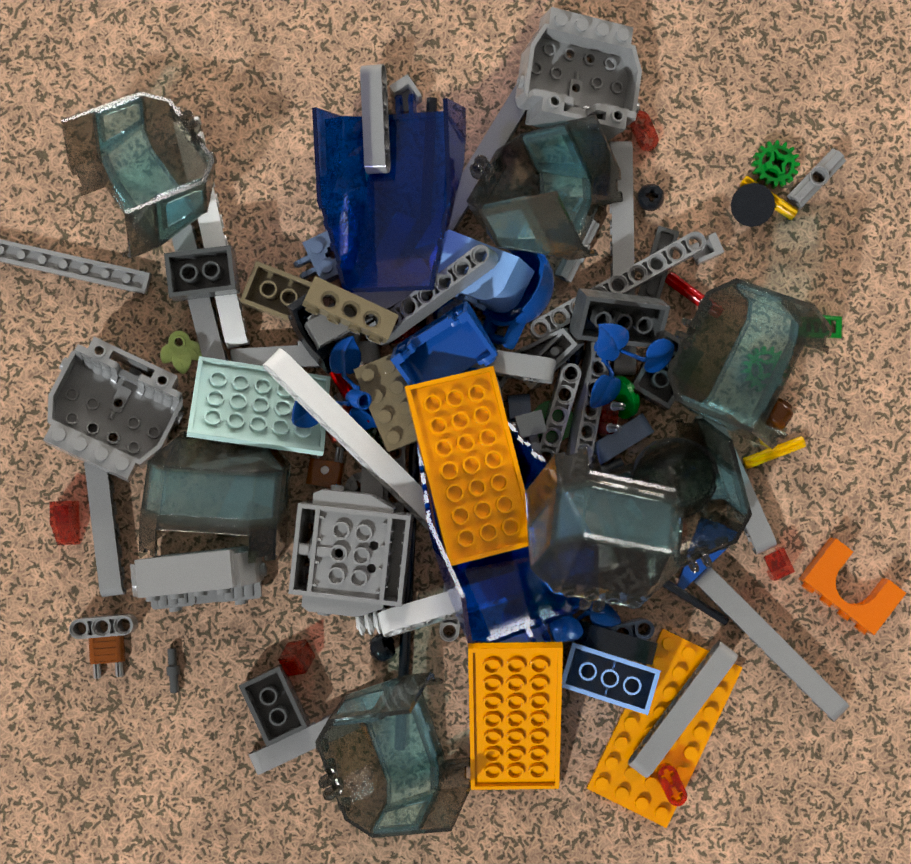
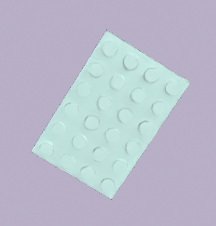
(249, 408)

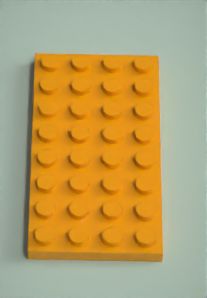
(470, 464)
(515, 715)
(624, 785)

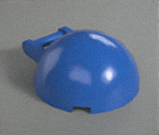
(530, 306)

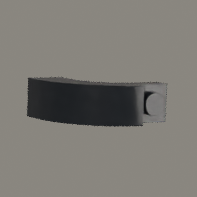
(298, 319)
(617, 643)

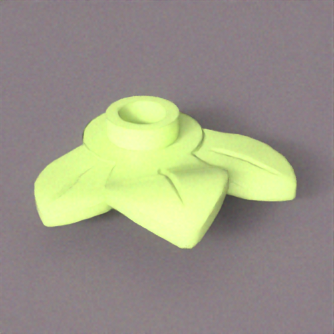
(181, 355)

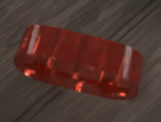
(648, 129)
(666, 786)

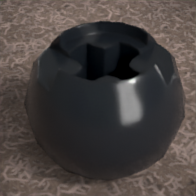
(643, 200)
(382, 648)

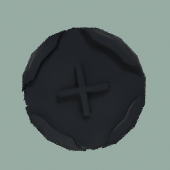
(752, 204)

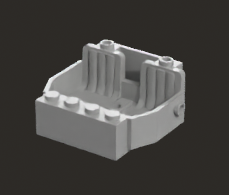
(604, 87)
(87, 396)
(350, 523)
(198, 578)

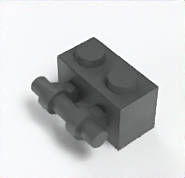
(530, 426)

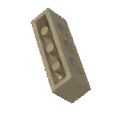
(342, 299)

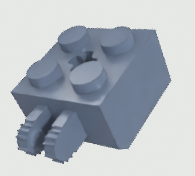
(318, 250)

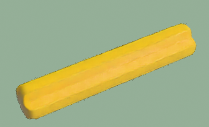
(780, 205)
(770, 454)

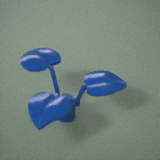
(608, 347)
(343, 359)
(570, 629)

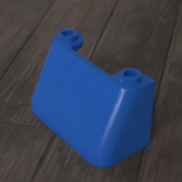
(444, 347)

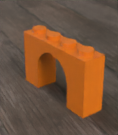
(821, 578)

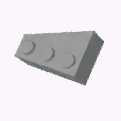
(557, 345)

